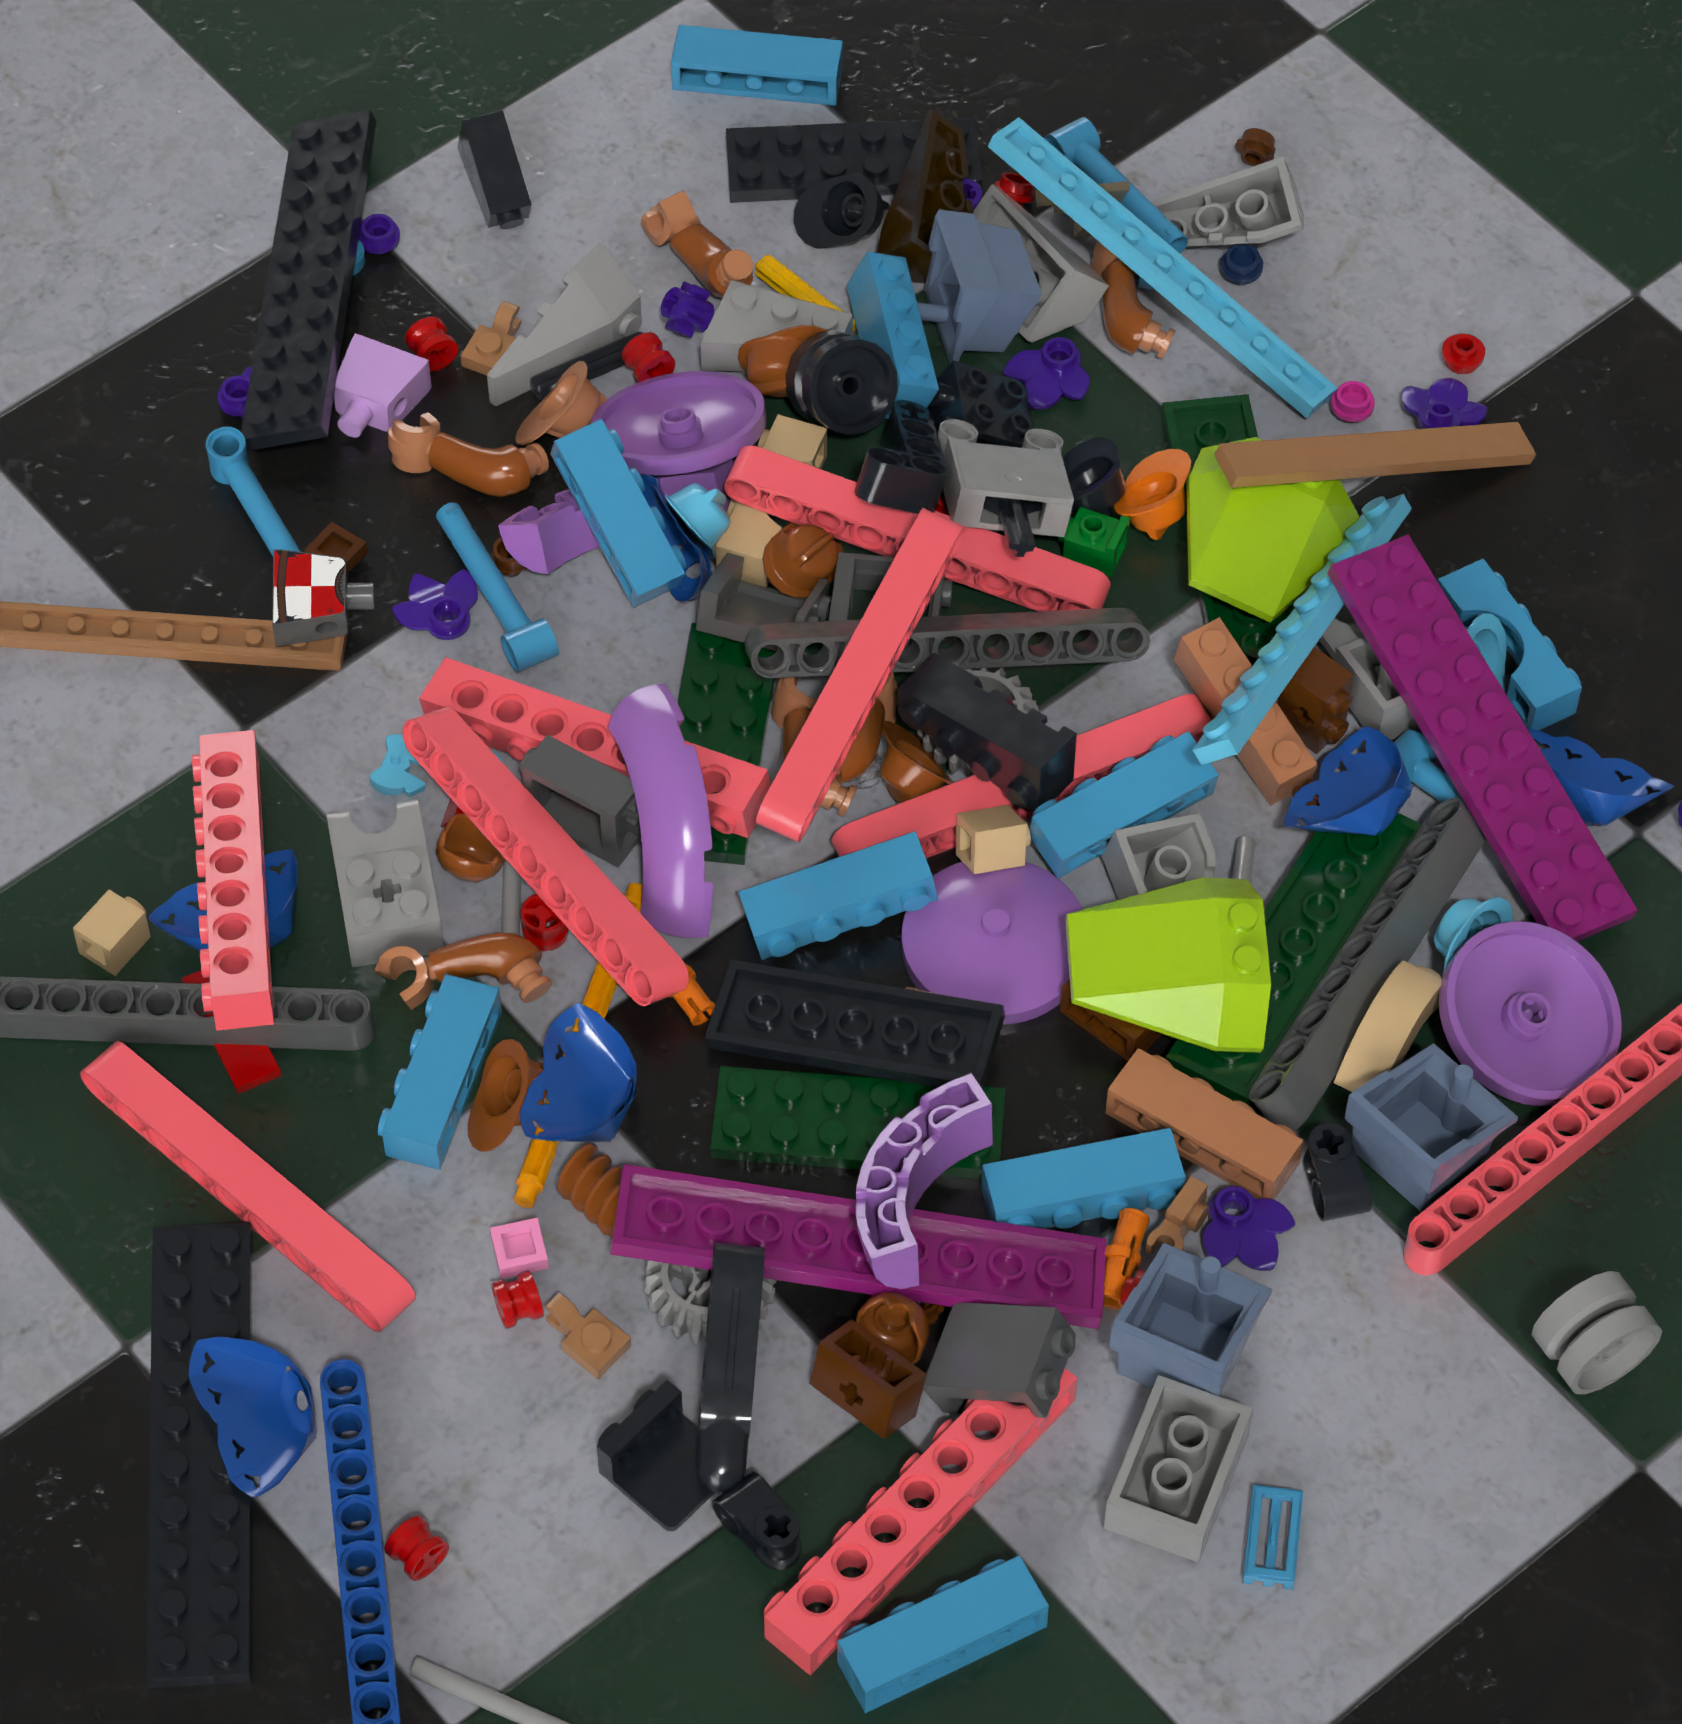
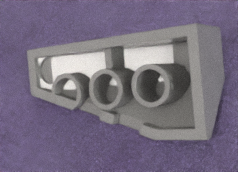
(1238, 207)
(1066, 281)
(587, 315)
(1159, 855)

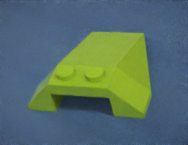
(1263, 540)
(1177, 962)

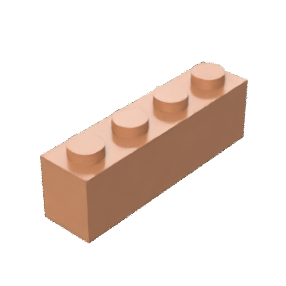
(1274, 751)
(1206, 1126)

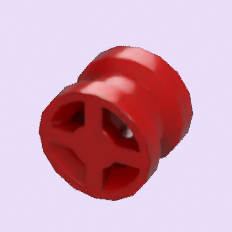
(430, 341)
(647, 357)
(534, 918)
(517, 1299)
(416, 1548)

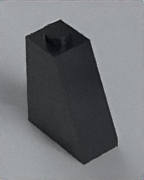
(494, 170)

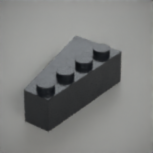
(989, 732)

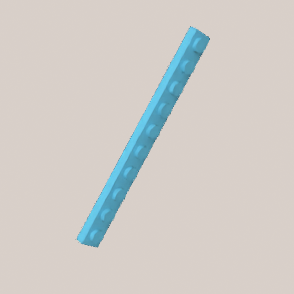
(1163, 267)
(1295, 637)

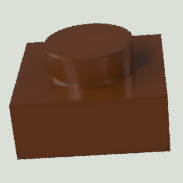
(339, 543)

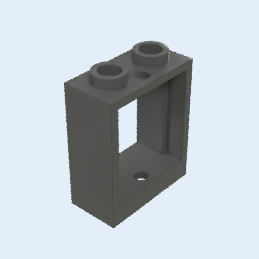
(867, 573)
(584, 798)

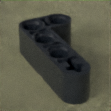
(908, 466)

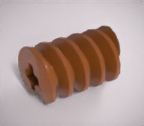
(592, 1186)

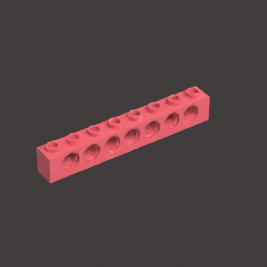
(520, 717)
(235, 881)
(813, 1637)

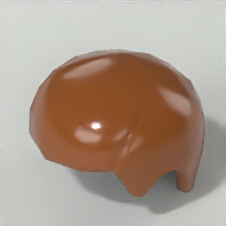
(466, 851)
(897, 1323)

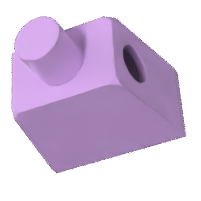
(378, 385)

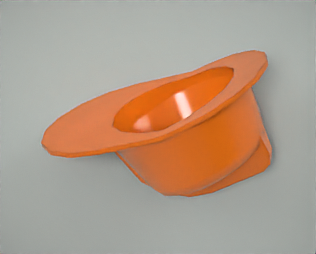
(1156, 492)

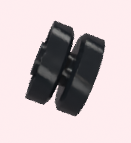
(841, 382)

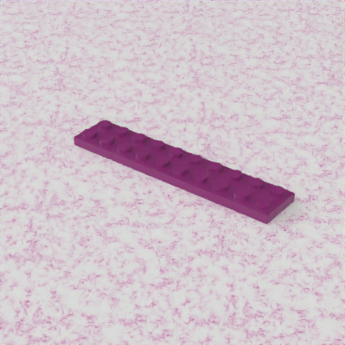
(1481, 740)
(818, 1244)

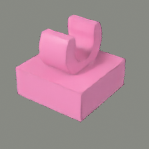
(519, 1248)

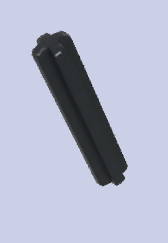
(598, 363)

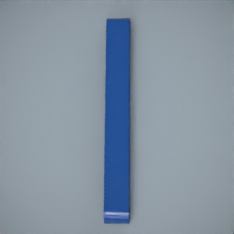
(359, 1547)

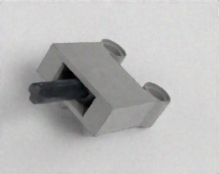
(1006, 486)

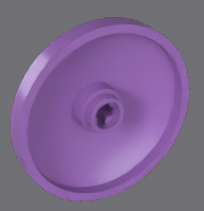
(684, 421)
(993, 939)
(1529, 1012)

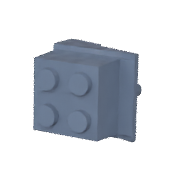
(977, 284)
(1425, 1124)
(1186, 1321)

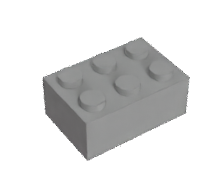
(1178, 1468)

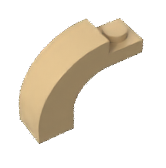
(1390, 1024)

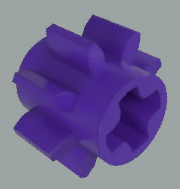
(687, 309)

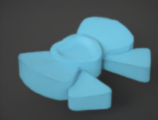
(394, 774)

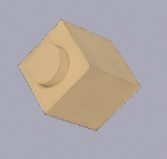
(991, 839)
(112, 931)

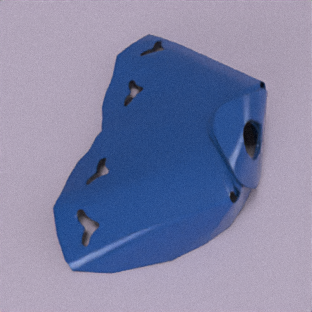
(676, 534)
(1593, 781)
(1356, 799)
(280, 902)
(584, 1084)
(254, 1409)

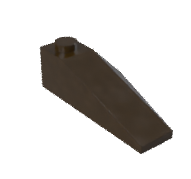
(928, 184)

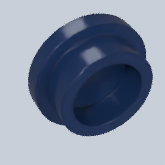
(1242, 264)

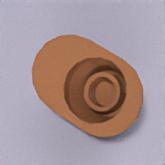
(565, 408)

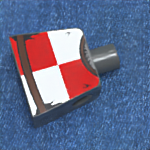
(314, 597)

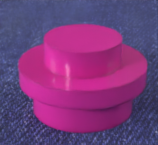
(1353, 402)

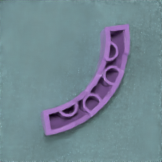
(560, 532)
(670, 811)
(904, 1163)

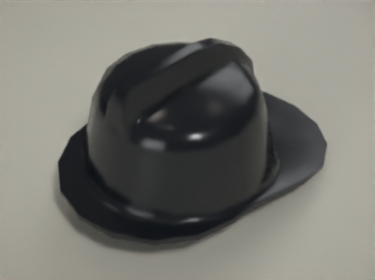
(839, 211)
(1095, 475)

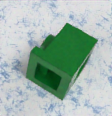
(1096, 540)

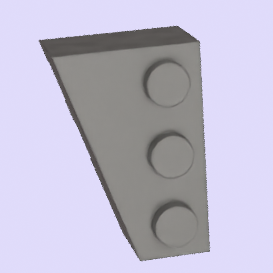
(754, 313)

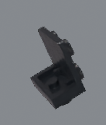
(985, 400)
(654, 1458)

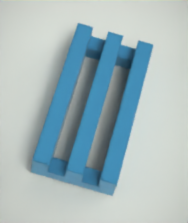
(1269, 1574)

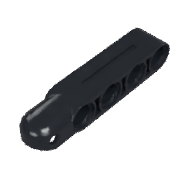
(729, 1365)

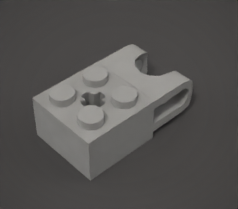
(1374, 695)
(385, 885)

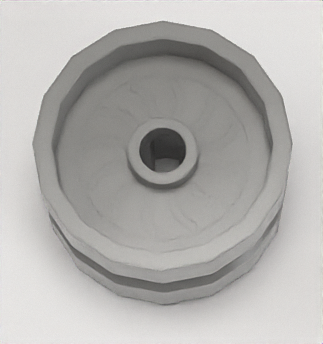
(1596, 1332)

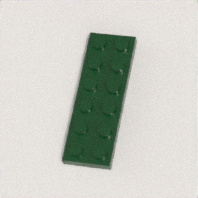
(726, 712)
(822, 1118)

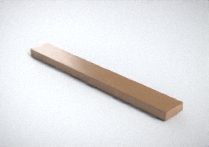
(1374, 454)
(160, 636)

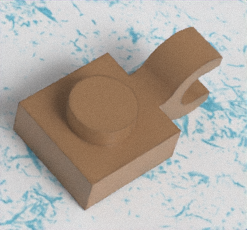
(491, 343)
(1184, 1214)
(589, 1340)

